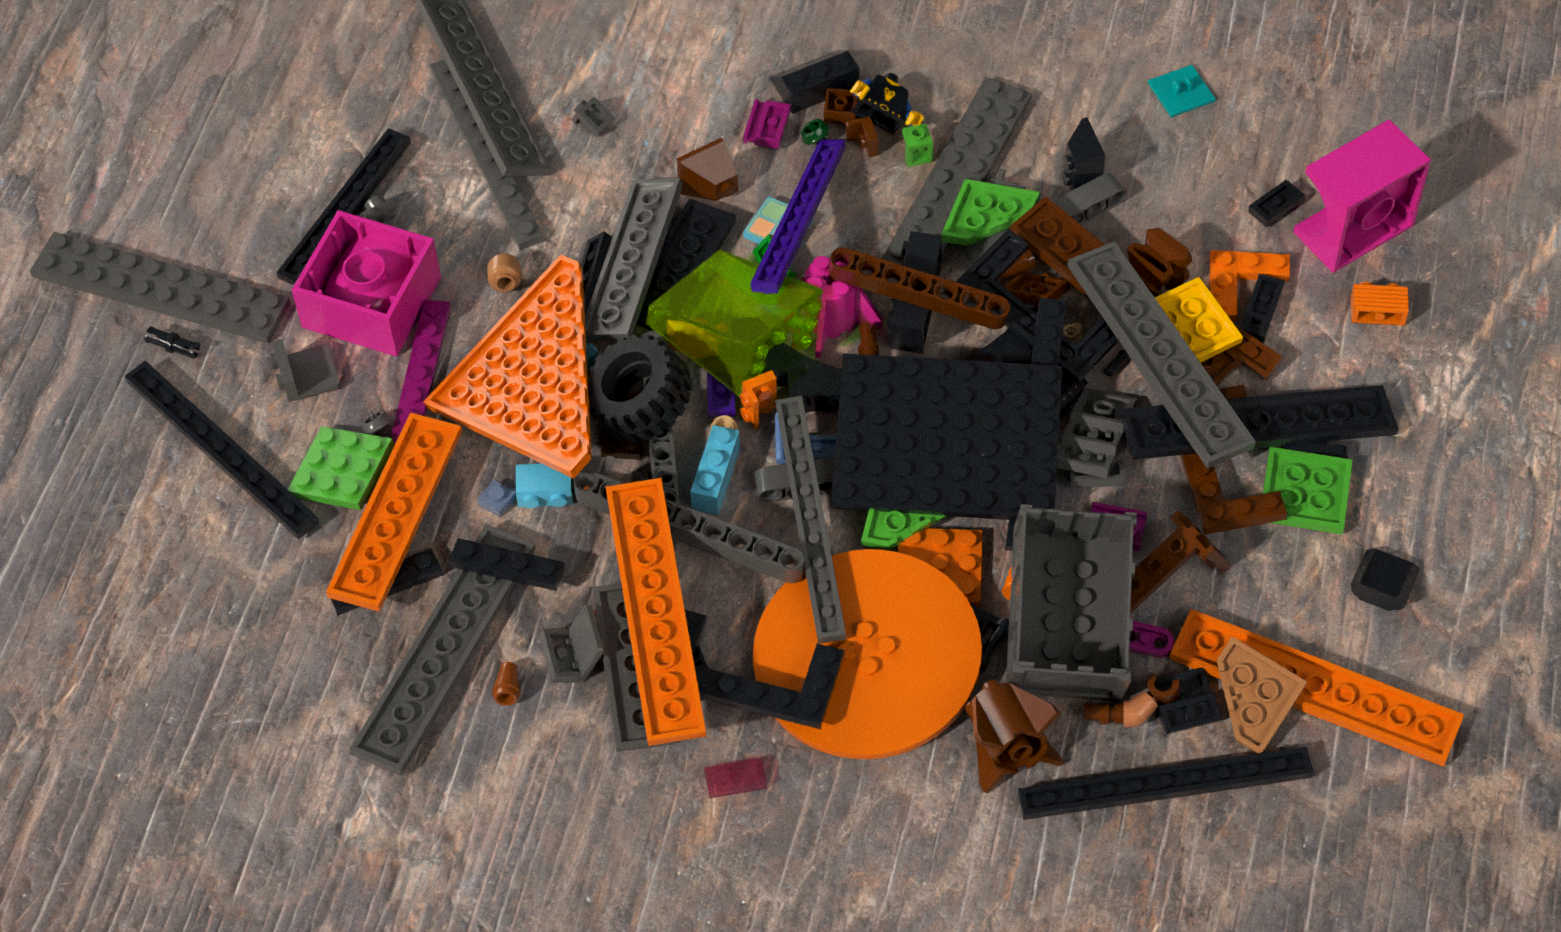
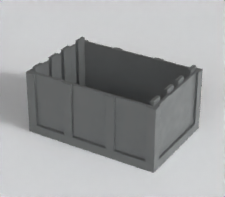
(1071, 603)

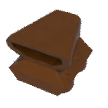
(1160, 260)

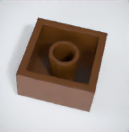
(839, 106)

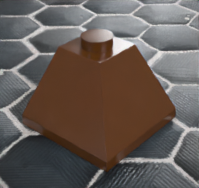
(708, 172)

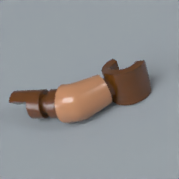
(1133, 711)

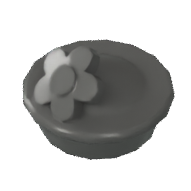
(375, 423)

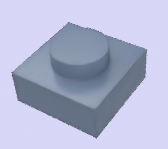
(497, 498)

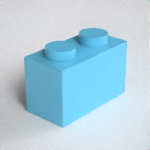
(542, 486)

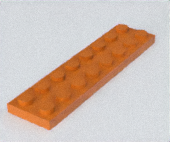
(394, 512)

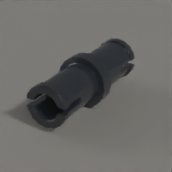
(172, 342)

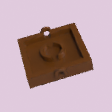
(1032, 287)

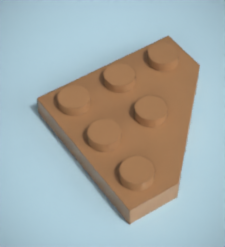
(1256, 694)

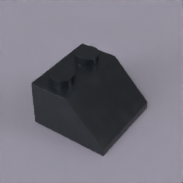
(1083, 157)

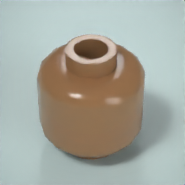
(504, 272)

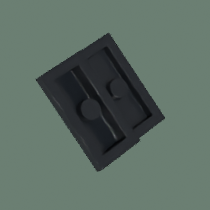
(1194, 705)

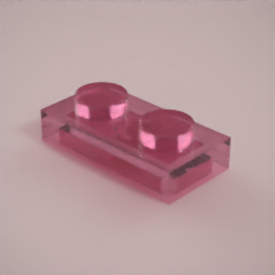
(735, 778)

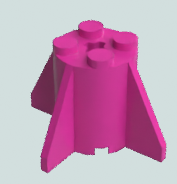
(841, 304)

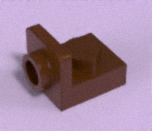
(864, 131)

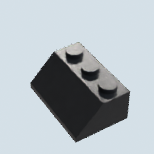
(808, 82)

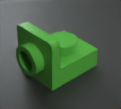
(918, 145)

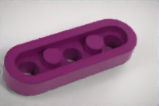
(1145, 638)

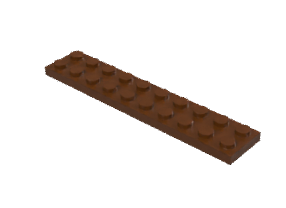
(1059, 237)

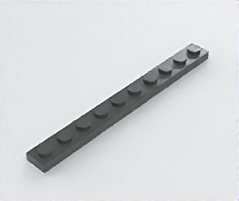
(503, 189)
(810, 520)

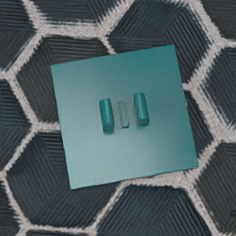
(1181, 91)

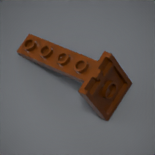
(1171, 556)

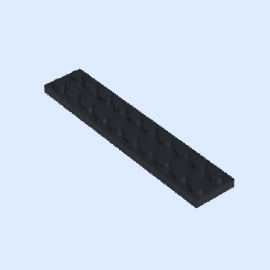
(1273, 420)

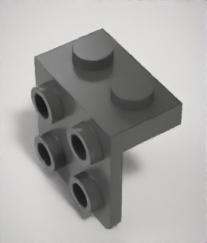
(304, 371)
(573, 651)

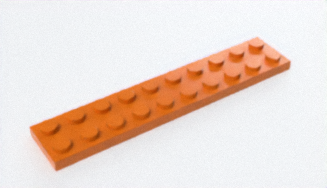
(655, 612)
(1331, 690)

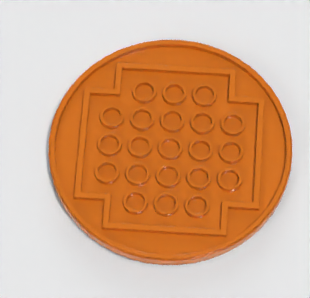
(905, 660)

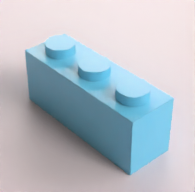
(715, 470)

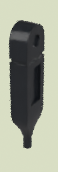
(1334, 450)

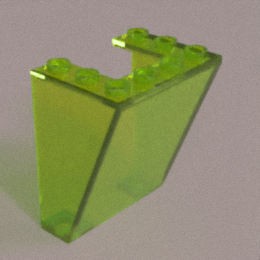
(727, 325)

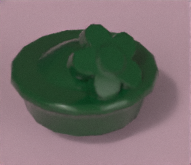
(814, 131)

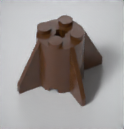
(1010, 731)

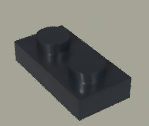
(1276, 203)

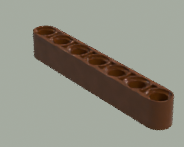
(932, 286)

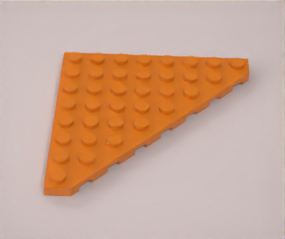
(529, 376)

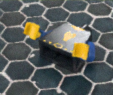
(885, 103)

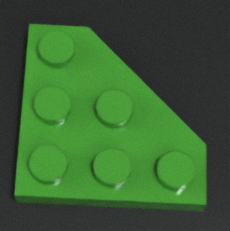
(985, 210)
(891, 528)

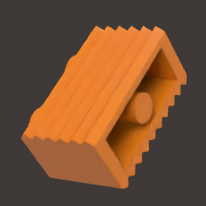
(1379, 304)

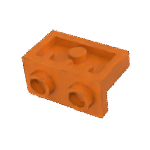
(758, 397)

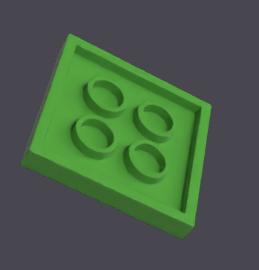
(341, 467)
(1311, 488)

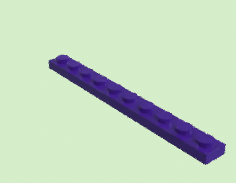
(797, 216)

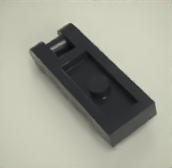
(1262, 306)

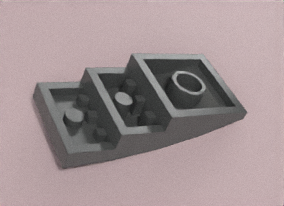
(1094, 433)

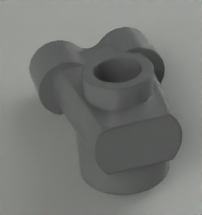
(379, 209)

